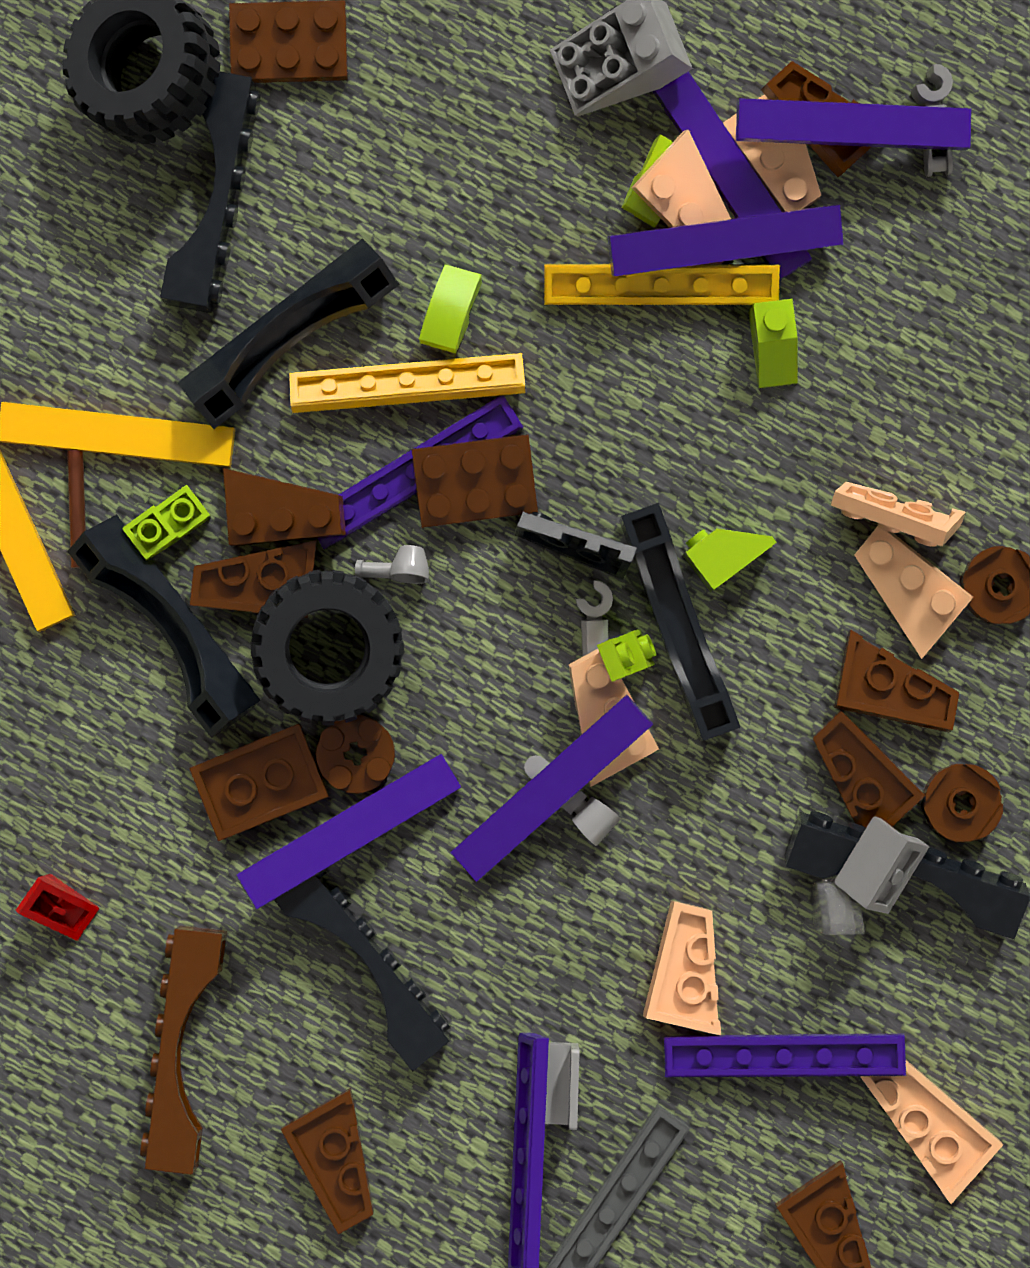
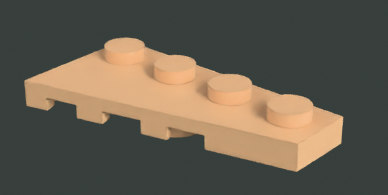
(936, 1128)

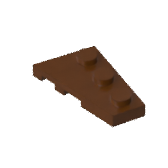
(887, 688)
(864, 773)
(333, 1159)
(826, 1220)

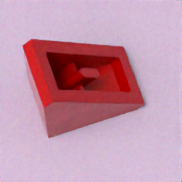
(57, 907)

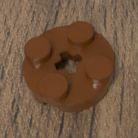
(978, 582)
(343, 773)
(984, 798)

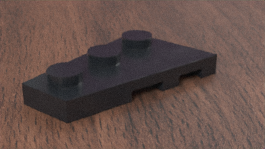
(576, 544)

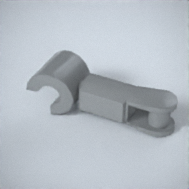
(923, 96)
(595, 629)
(591, 817)

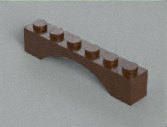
(174, 1128)

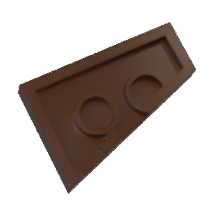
(799, 84)
(277, 511)
(249, 579)

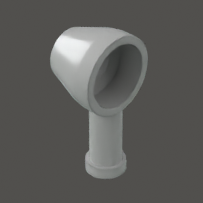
(408, 561)

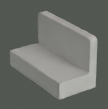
(880, 866)
(562, 1084)

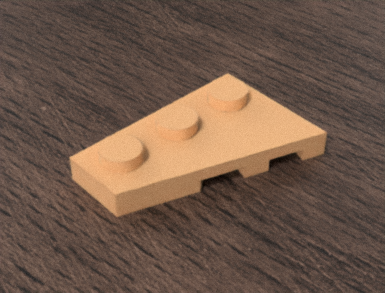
(782, 169)
(681, 187)
(911, 517)
(912, 588)
(594, 697)
(684, 972)

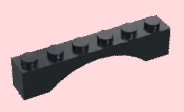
(195, 268)
(343, 287)
(678, 623)
(213, 685)
(989, 899)
(410, 1024)

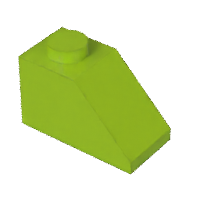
(774, 342)
(723, 554)

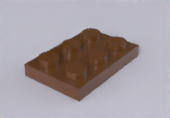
(289, 41)
(474, 480)
(259, 782)

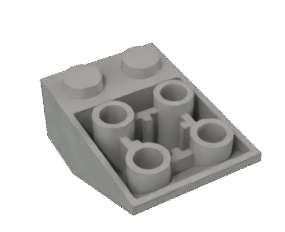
(621, 56)

